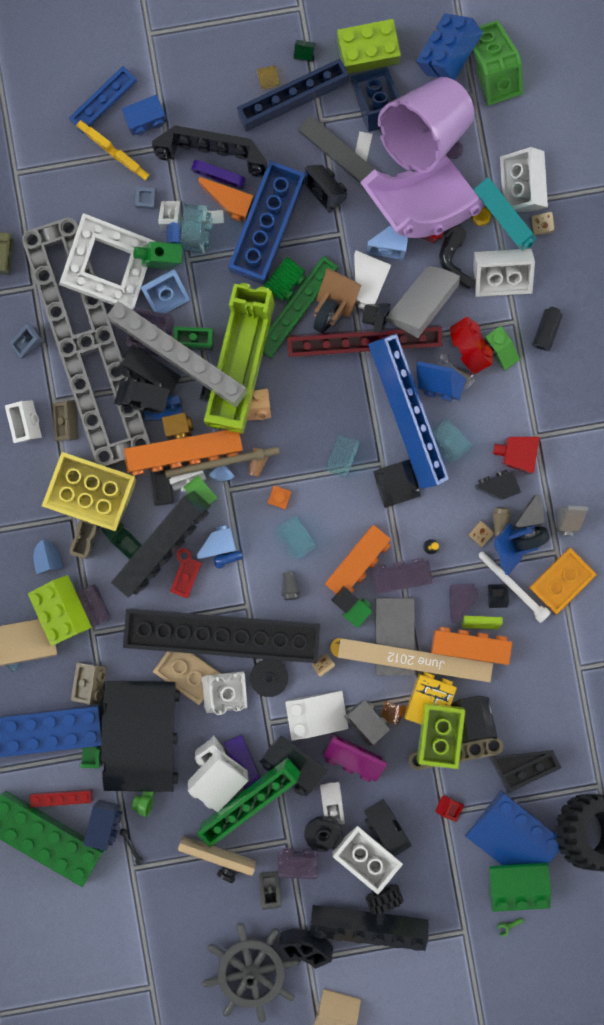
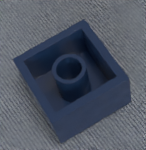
(102, 825)

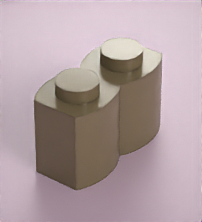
(83, 543)

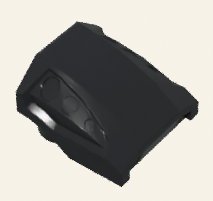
(396, 483)
(477, 719)

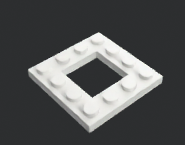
(80, 281)

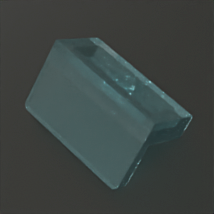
(342, 456)

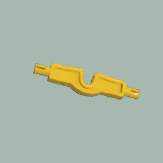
(108, 147)

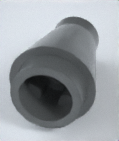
(289, 586)

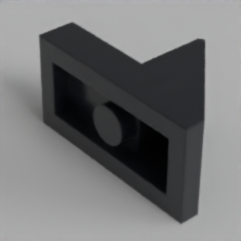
(375, 315)

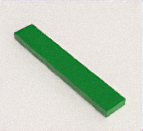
(297, 307)

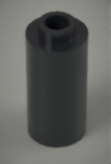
(547, 329)

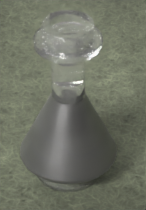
(465, 373)

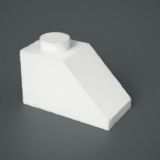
(332, 801)

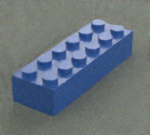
(267, 222)
(50, 730)

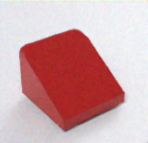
(449, 808)

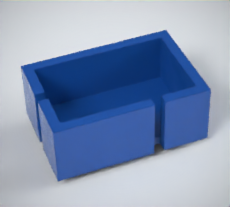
(449, 46)

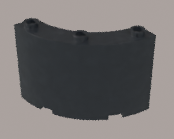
(139, 736)

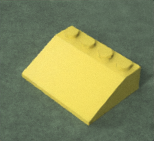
(89, 491)

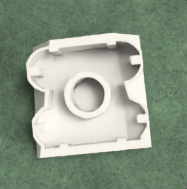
(224, 692)

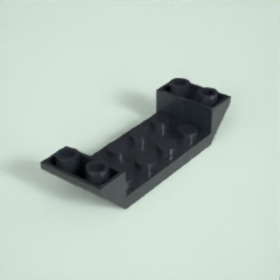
(206, 141)

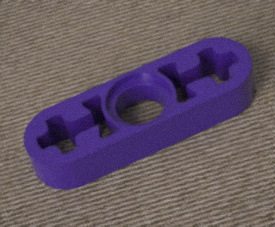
(218, 174)

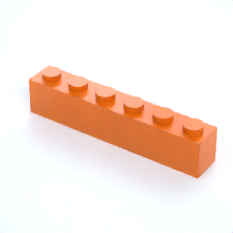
(181, 451)

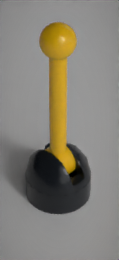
(432, 545)

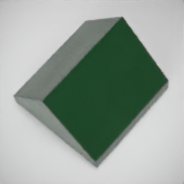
(304, 50)

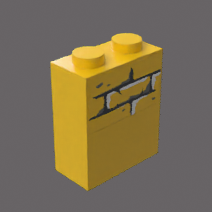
(428, 691)

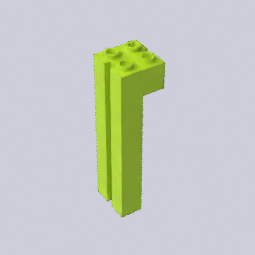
(241, 353)

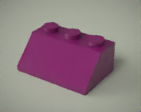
(354, 758)

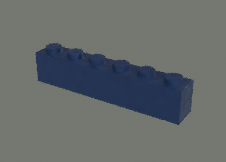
(293, 94)

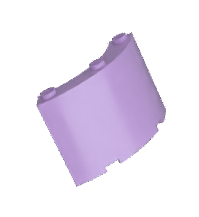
(424, 202)

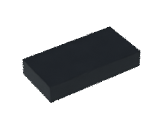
(161, 488)

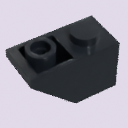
(501, 487)

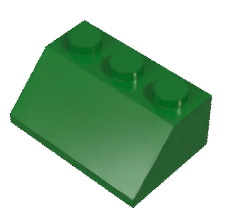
(519, 887)

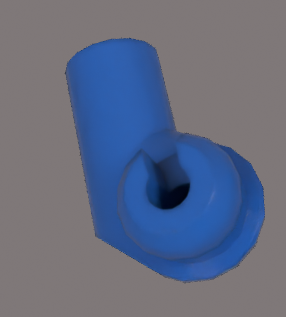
(222, 559)

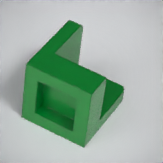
(91, 757)

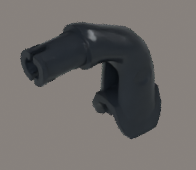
(453, 240)

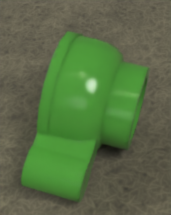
(143, 804)

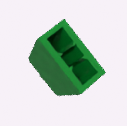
(159, 255)

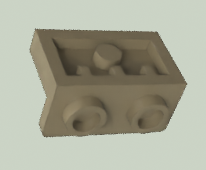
(88, 683)

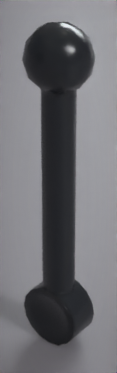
(139, 860)

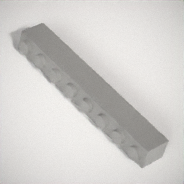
(177, 354)

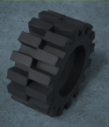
(387, 899)

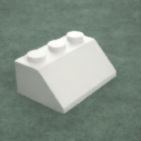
(524, 179)
(503, 272)
(366, 859)

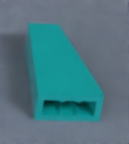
(505, 214)

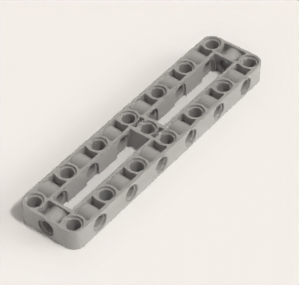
(110, 351)

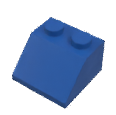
(439, 381)

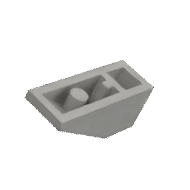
(570, 519)

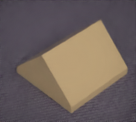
(337, 1009)

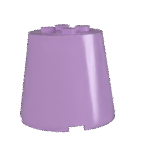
(426, 123)

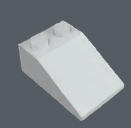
(316, 715)

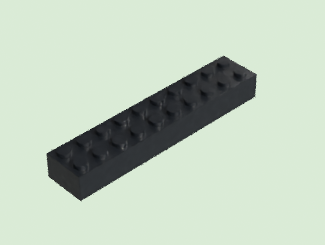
(221, 635)

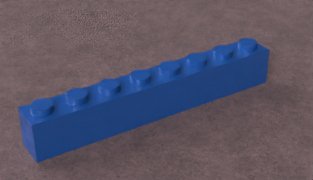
(408, 411)

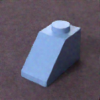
(218, 543)

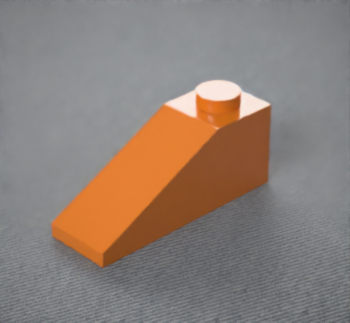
(232, 201)

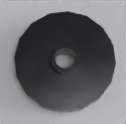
(265, 687)
(323, 841)

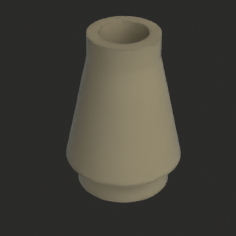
(500, 518)

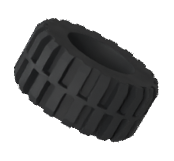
(573, 834)

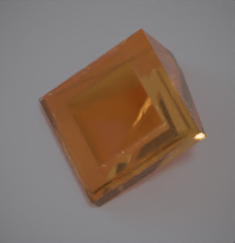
(393, 712)

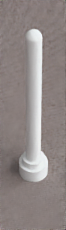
(539, 612)

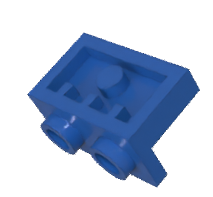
(173, 407)

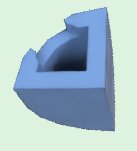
(46, 557)

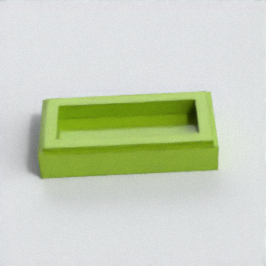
(482, 622)

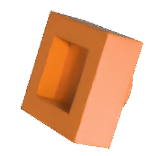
(279, 497)

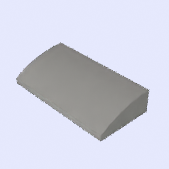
(423, 300)

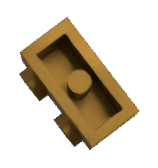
(177, 426)

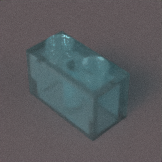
(451, 441)
(296, 537)

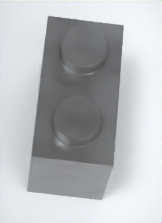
(367, 722)

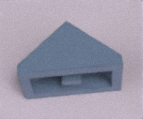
(26, 340)

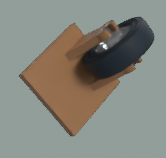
(336, 298)

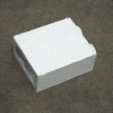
(217, 781)

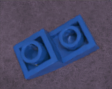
(173, 233)

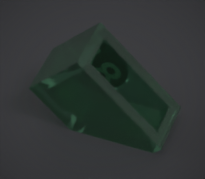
(123, 540)

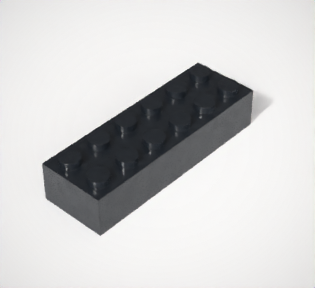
(162, 544)

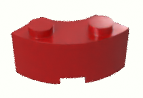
(474, 350)

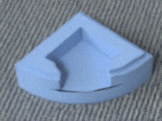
(221, 474)

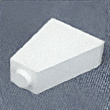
(371, 275)

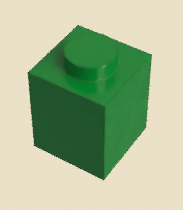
(358, 612)

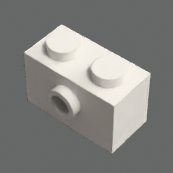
(23, 421)

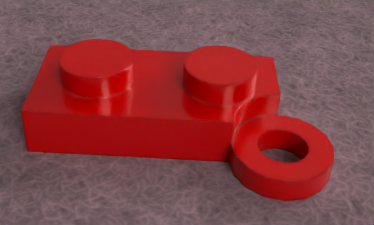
(186, 574)

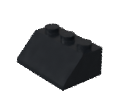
(310, 770)

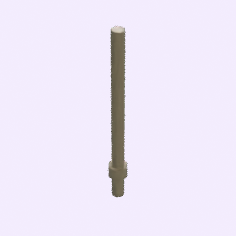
(259, 454)

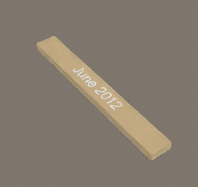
(415, 660)

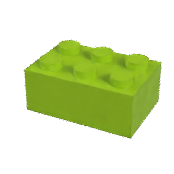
(369, 46)
(59, 610)
(441, 735)

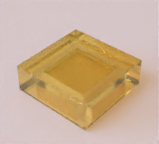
(268, 77)

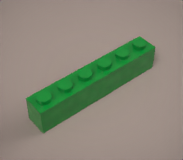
(248, 802)

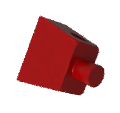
(518, 453)

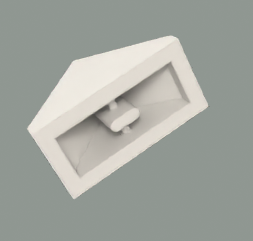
(169, 213)

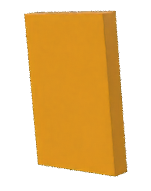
(562, 581)

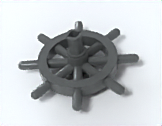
(250, 972)

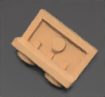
(259, 406)

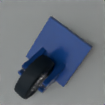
(514, 543)

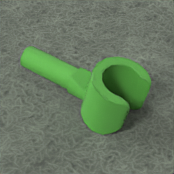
(508, 926)

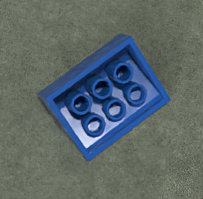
(513, 834)

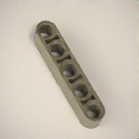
(465, 754)

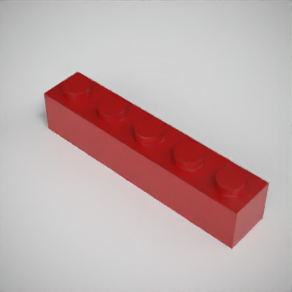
(61, 798)

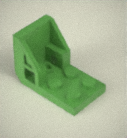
(498, 64)

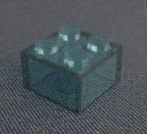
(195, 228)

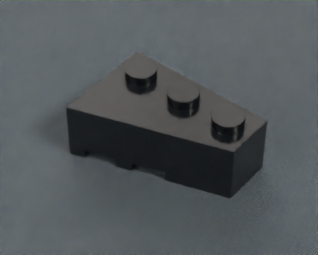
(524, 768)

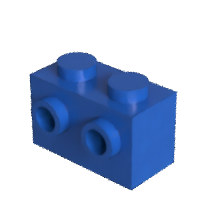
(144, 115)

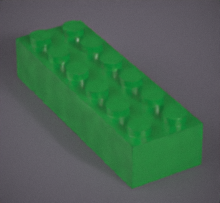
(46, 840)

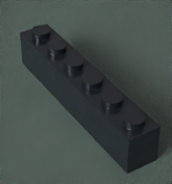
(369, 928)

